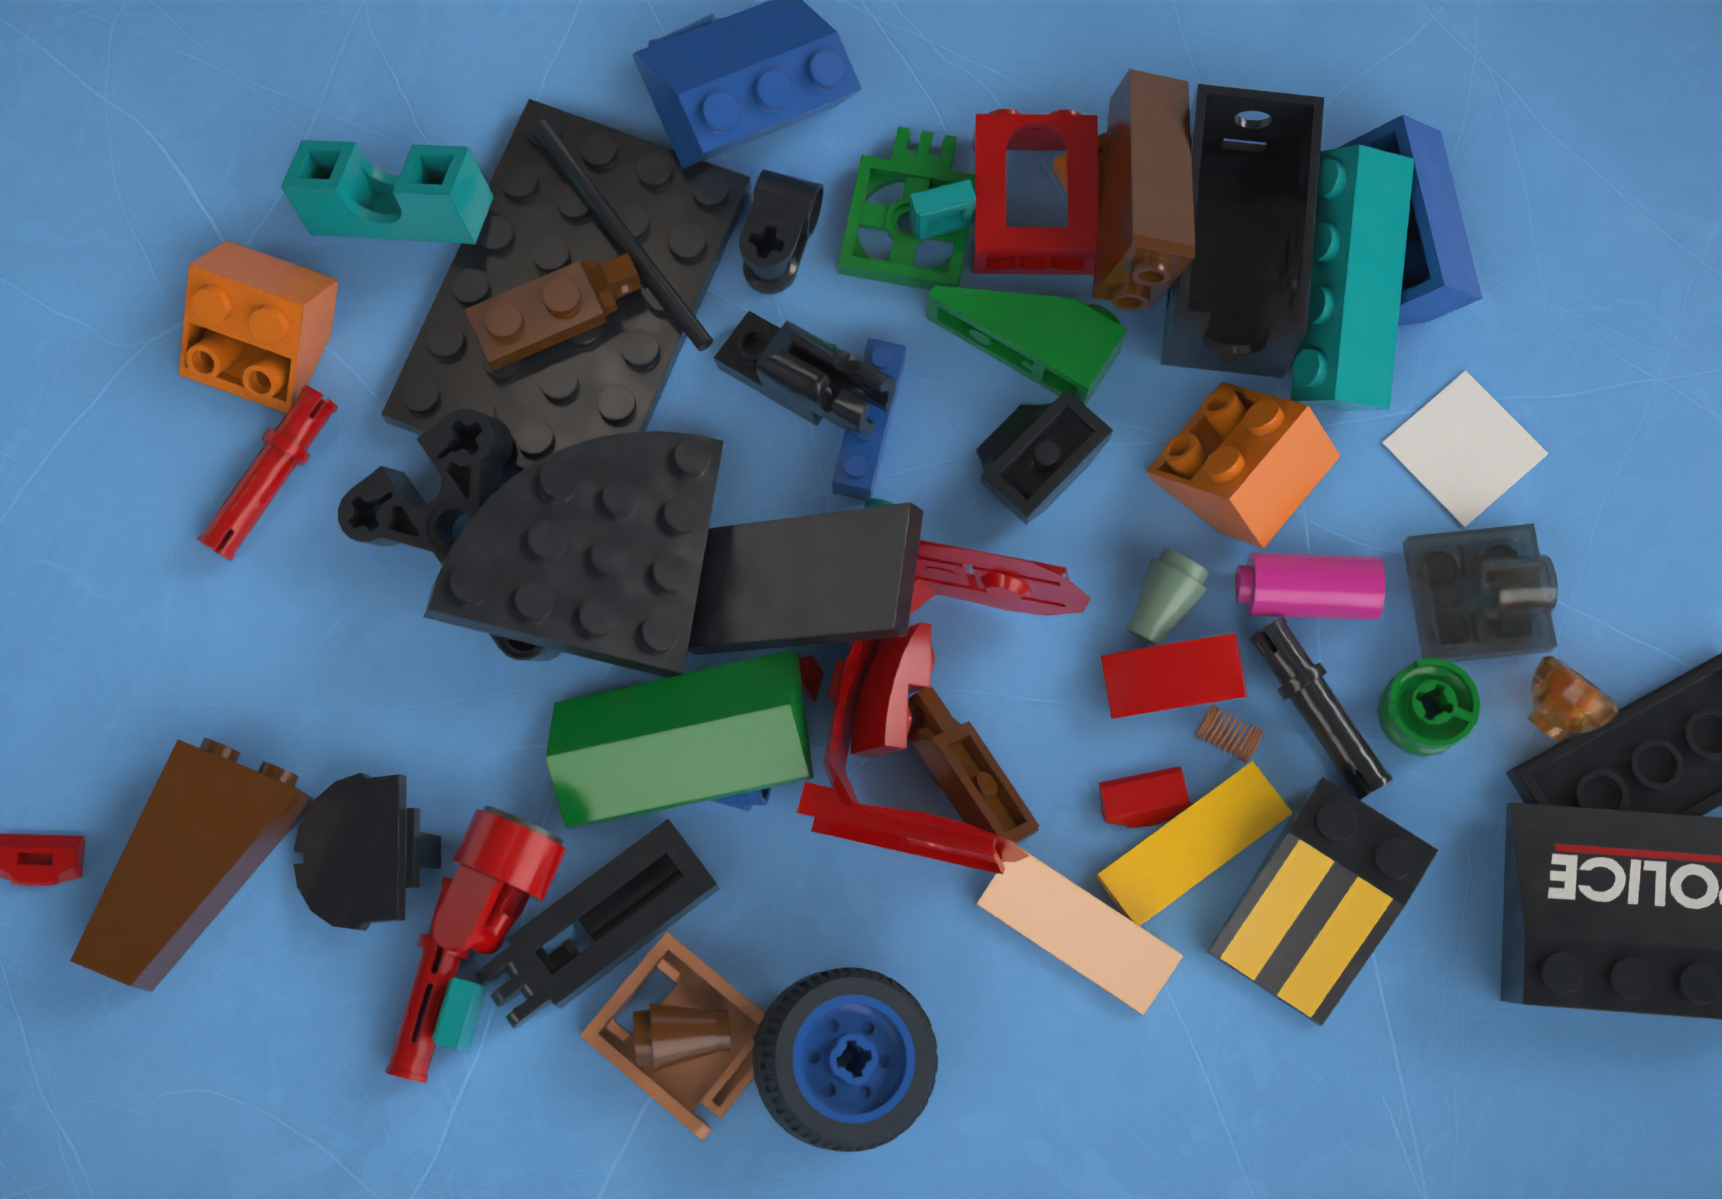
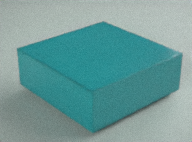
(942, 209)
(459, 1014)

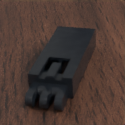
(618, 907)

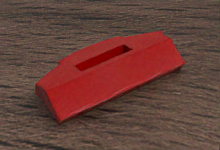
(1144, 798)
(41, 858)

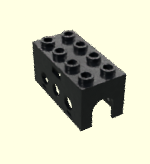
(1254, 226)

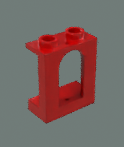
(1035, 249)

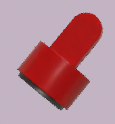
(499, 869)

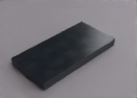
(807, 580)
(1648, 758)

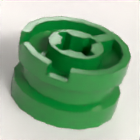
(1403, 714)

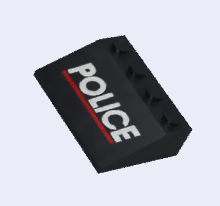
(1612, 911)

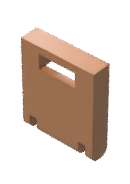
(710, 1079)

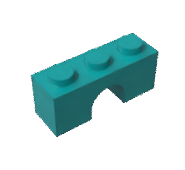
(344, 195)

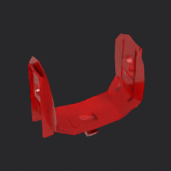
(943, 571)

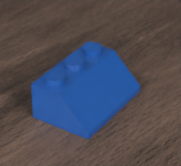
(745, 77)
(1438, 257)

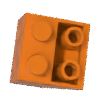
(255, 324)
(1245, 462)

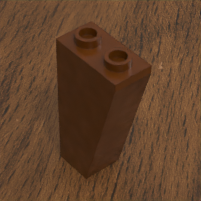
(1145, 192)
(187, 859)

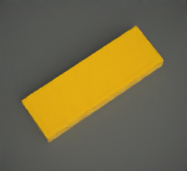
(1193, 844)

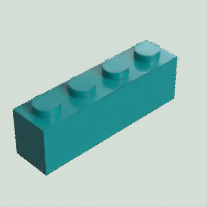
(1355, 280)

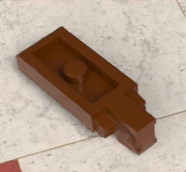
(551, 308)
(967, 770)

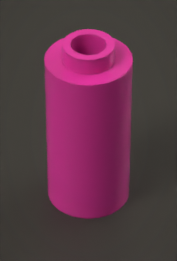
(1311, 586)

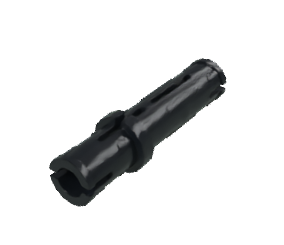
(1320, 708)

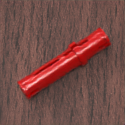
(268, 472)
(412, 1057)

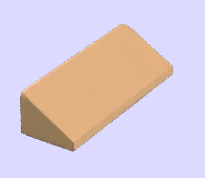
(1081, 931)

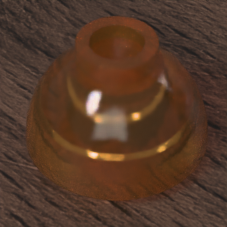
(1567, 701)

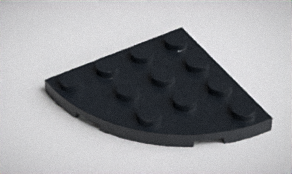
(590, 551)

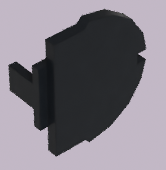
(362, 851)

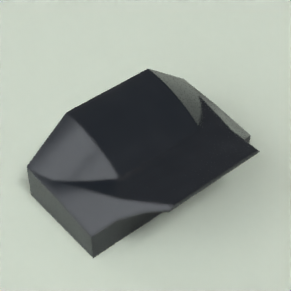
(1041, 453)

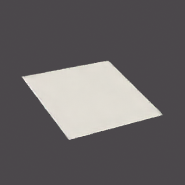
(1465, 448)

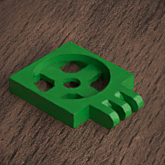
(918, 172)

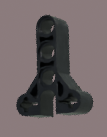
(466, 484)

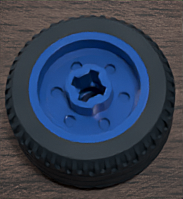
(877, 1091)

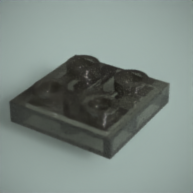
(1481, 593)

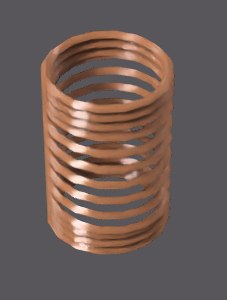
(1247, 745)

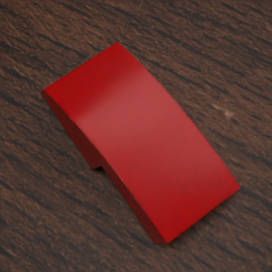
(1174, 676)
(882, 707)

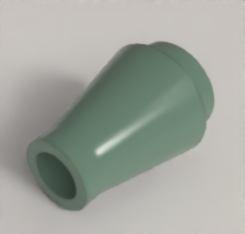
(1167, 595)

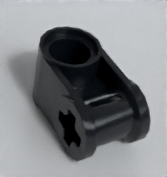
(778, 229)

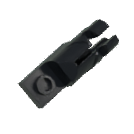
(805, 373)

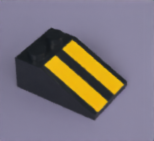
(1322, 900)

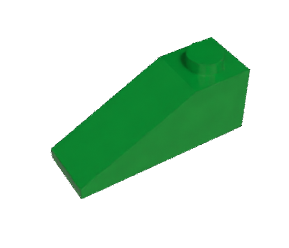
(1039, 336)

